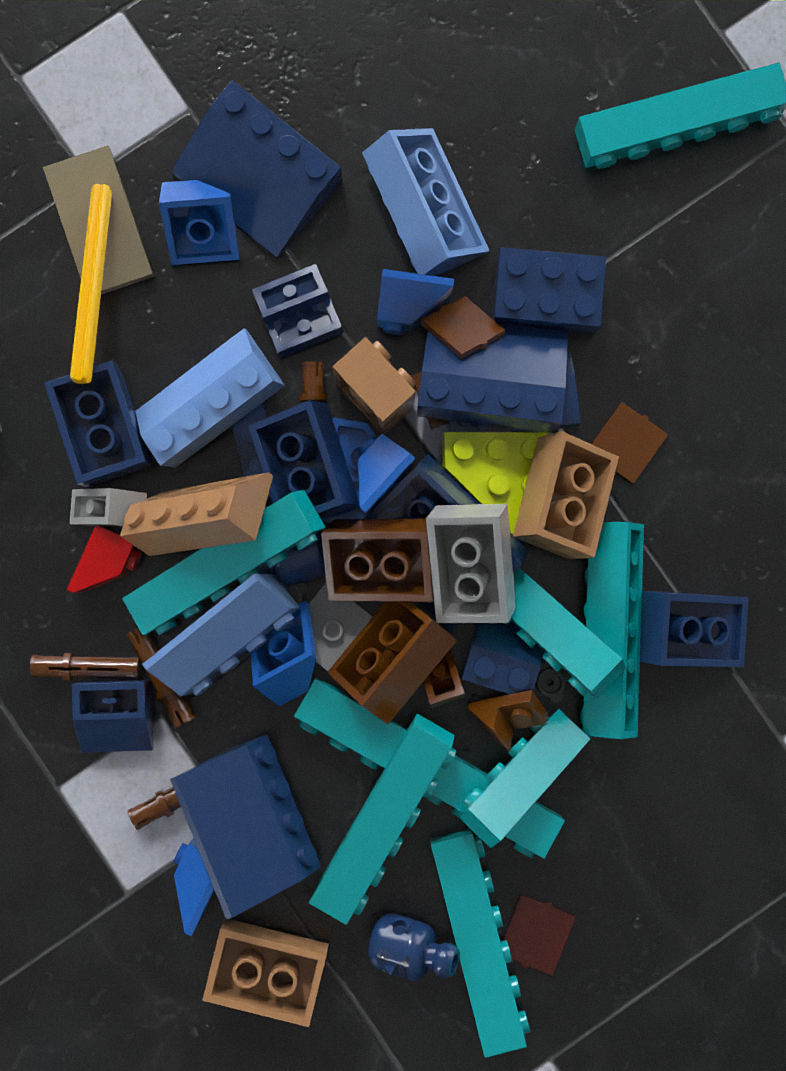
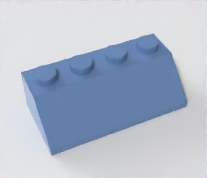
(424, 200)
(207, 400)
(223, 635)

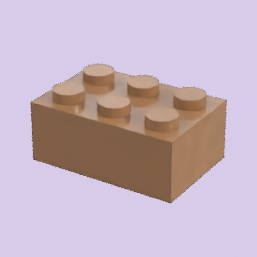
(375, 385)
(566, 496)
(265, 972)

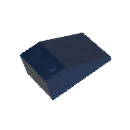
(693, 629)

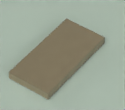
(71, 190)

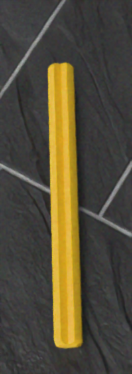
(91, 284)

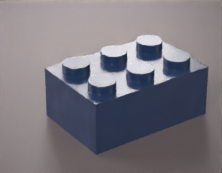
(549, 290)
(98, 425)
(306, 455)

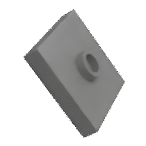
(334, 626)

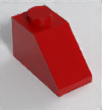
(104, 560)

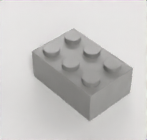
(471, 563)

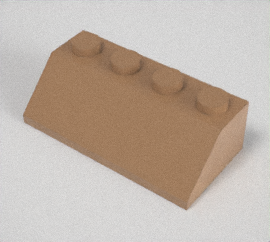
(198, 516)

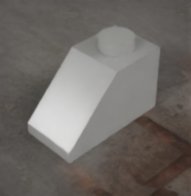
(102, 506)

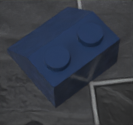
(501, 659)

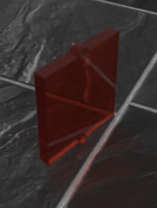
(537, 934)

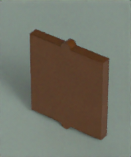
(463, 327)
(631, 439)

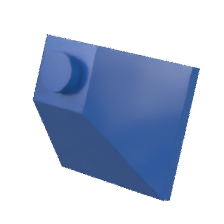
(198, 223)
(409, 298)
(379, 470)
(287, 659)
(192, 886)

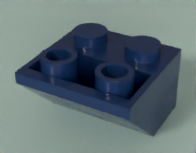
(113, 715)

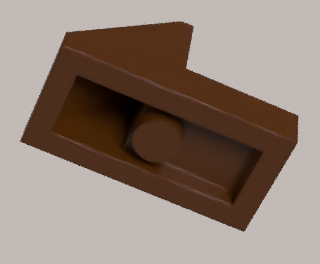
(444, 682)
(507, 713)

